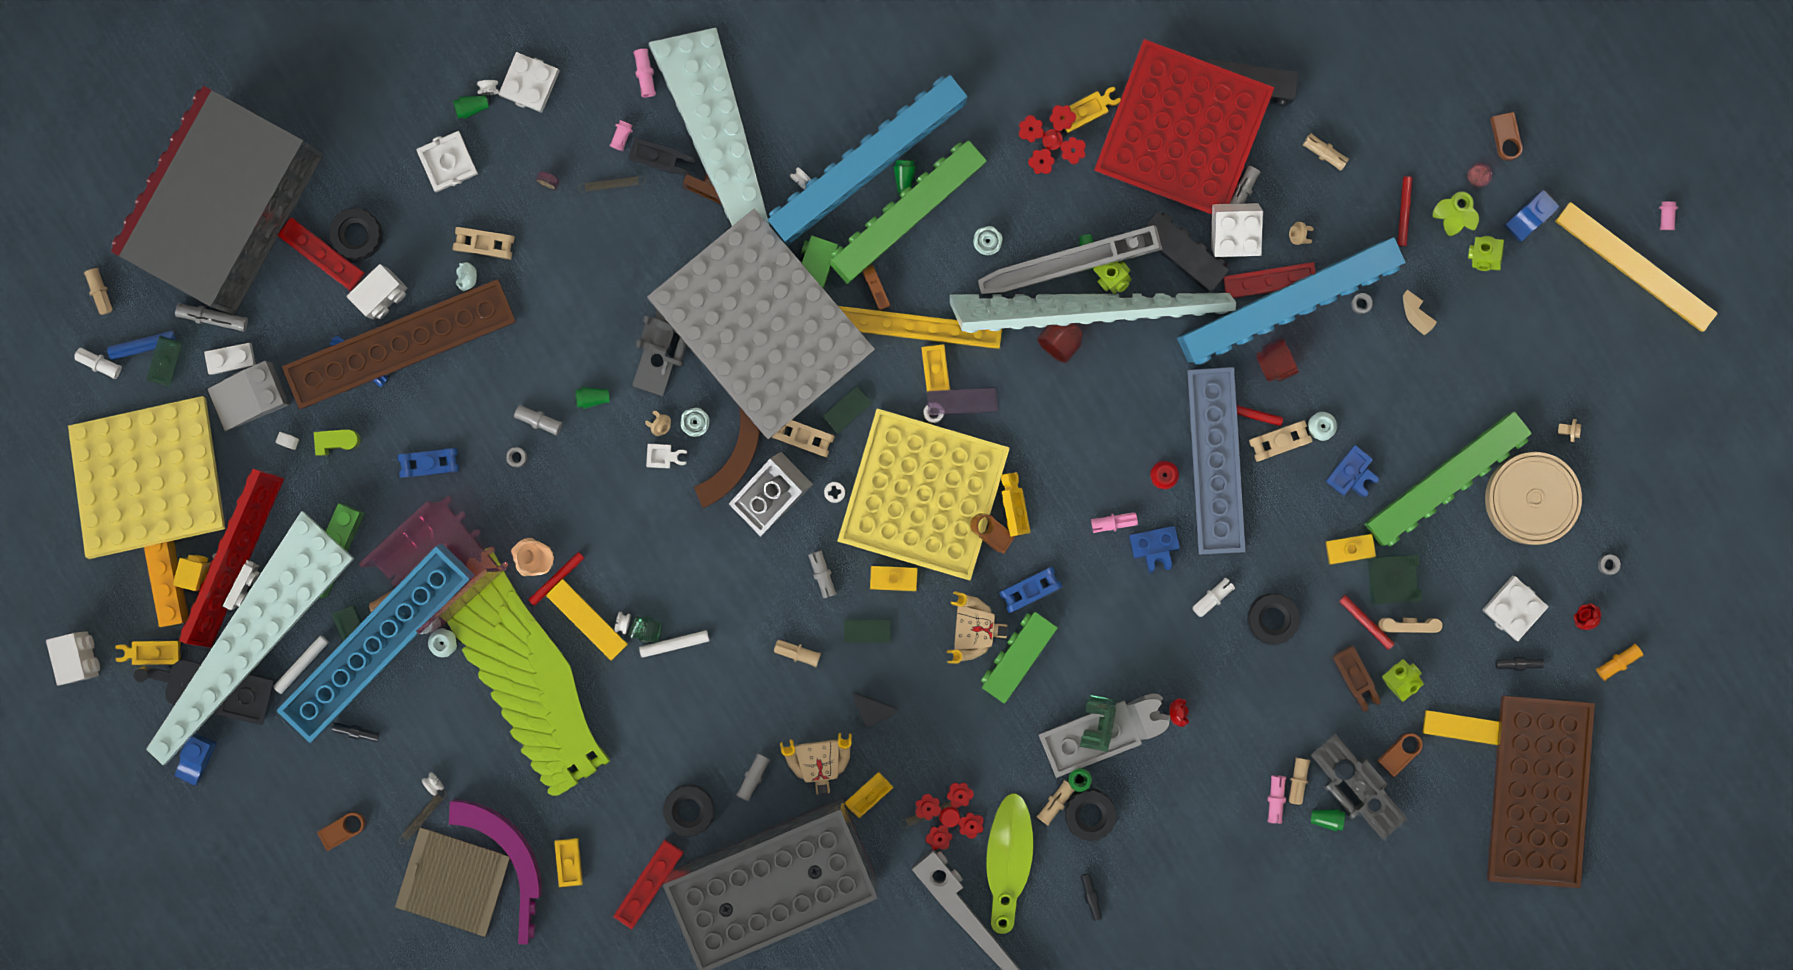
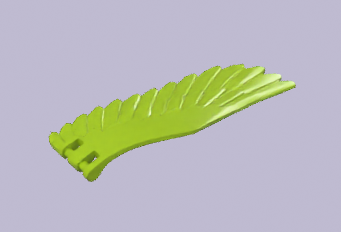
(529, 683)

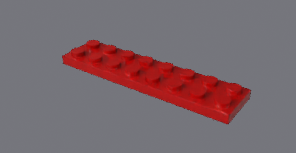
(233, 551)

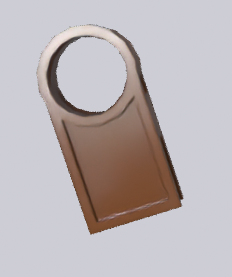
(1505, 129)
(876, 287)
(996, 534)
(1396, 758)
(338, 833)

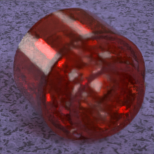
(1061, 341)
(1277, 361)

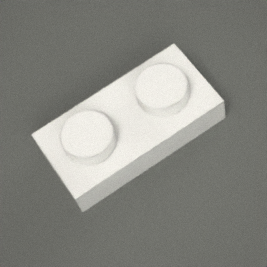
(230, 358)

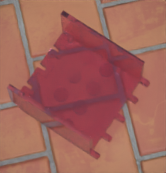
(418, 537)

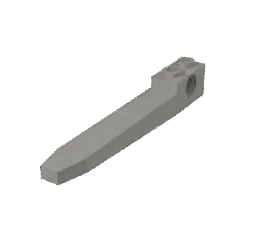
(1072, 261)
(946, 894)

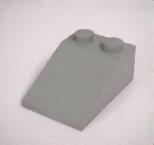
(248, 395)
(770, 493)

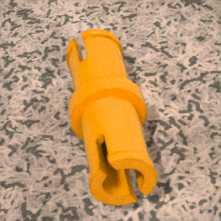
(1619, 662)

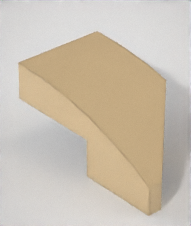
(1415, 316)

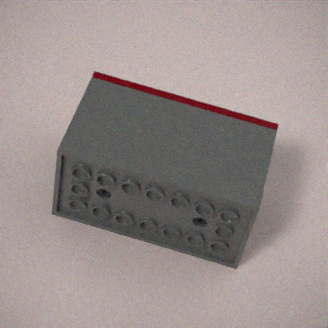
(217, 201)
(771, 885)

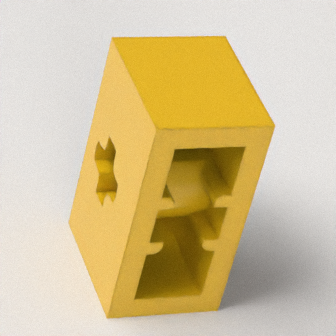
(191, 572)

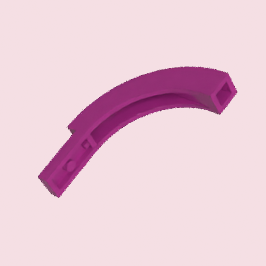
(515, 845)

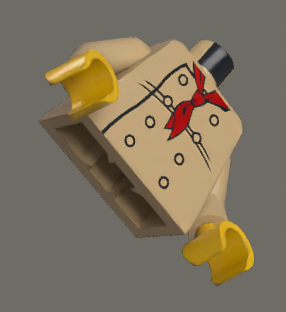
(974, 628)
(818, 760)

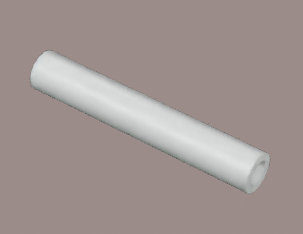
(674, 643)
(298, 667)

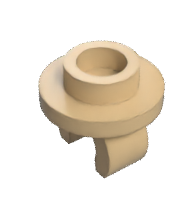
(1298, 233)
(660, 425)
(1573, 430)

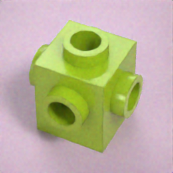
(1486, 253)
(1113, 276)
(1403, 679)

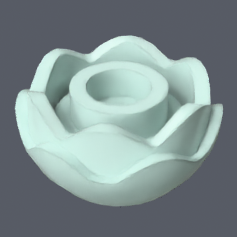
(987, 233)
(466, 276)
(1315, 426)
(694, 429)
(449, 642)

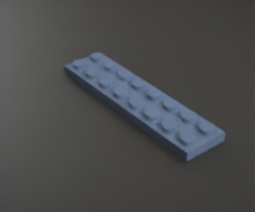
(1216, 461)

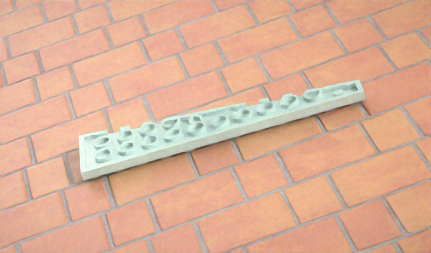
(705, 98)
(1063, 309)
(286, 588)

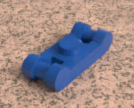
(428, 463)
(1030, 589)

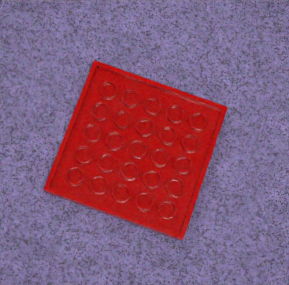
(1183, 127)

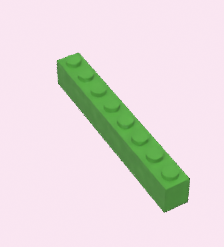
(907, 212)
(1447, 479)

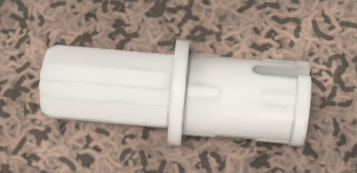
(98, 363)
(1213, 597)

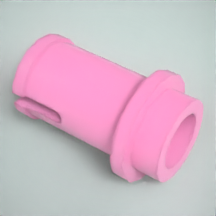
(621, 135)
(1668, 213)

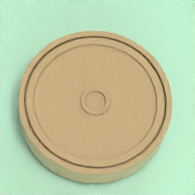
(1533, 498)

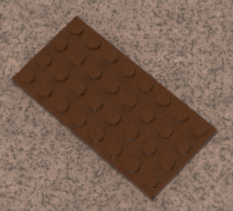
(1540, 791)

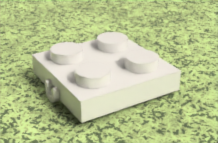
(529, 82)
(447, 161)
(246, 577)
(1515, 608)

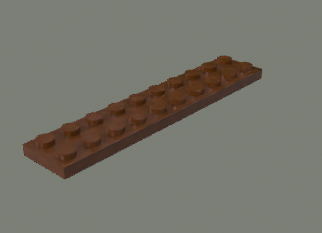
(398, 344)

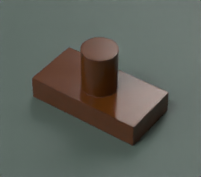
(702, 188)

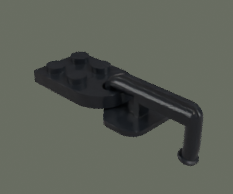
(245, 703)

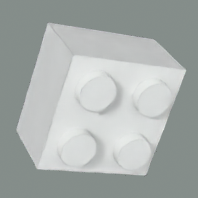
(1236, 230)
(377, 292)
(73, 657)

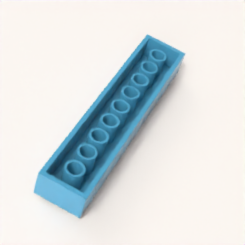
(868, 160)
(1293, 299)
(375, 643)

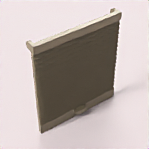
(453, 881)

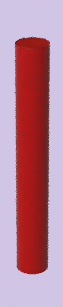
(1404, 211)
(1258, 415)
(556, 578)
(1367, 622)

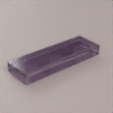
(962, 401)

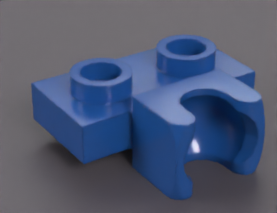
(1352, 473)
(1155, 546)

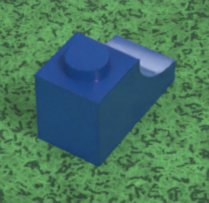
(1531, 215)
(194, 758)

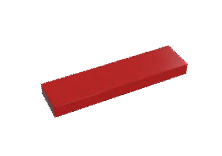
(321, 254)
(1266, 280)
(648, 884)

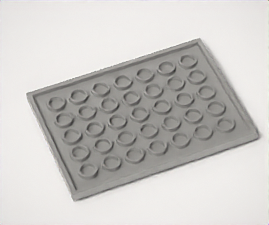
(761, 323)

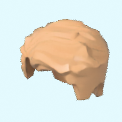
(532, 557)

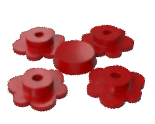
(1052, 139)
(949, 816)

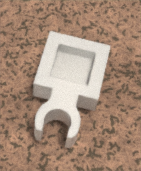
(661, 456)

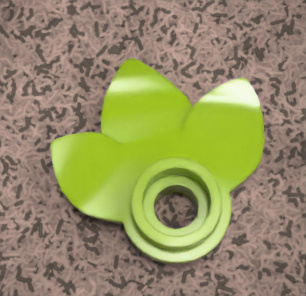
(1454, 216)

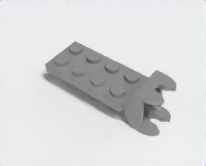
(1131, 724)

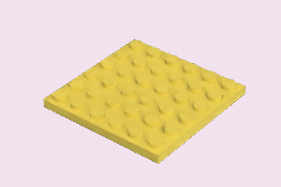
(146, 477)
(921, 492)

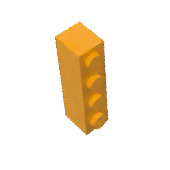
(168, 599)

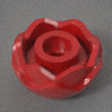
(1157, 475)
(1587, 617)
(1179, 712)

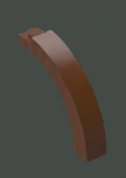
(735, 468)

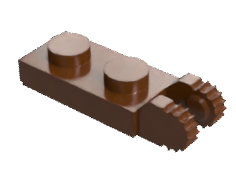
(1355, 676)

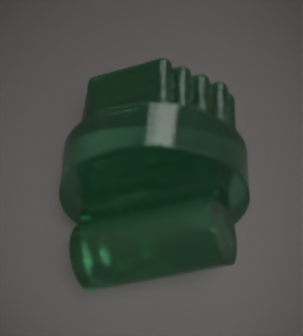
(645, 629)

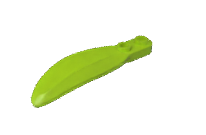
(1008, 858)

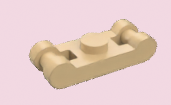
(483, 243)
(803, 437)
(1280, 440)
(1430, 625)

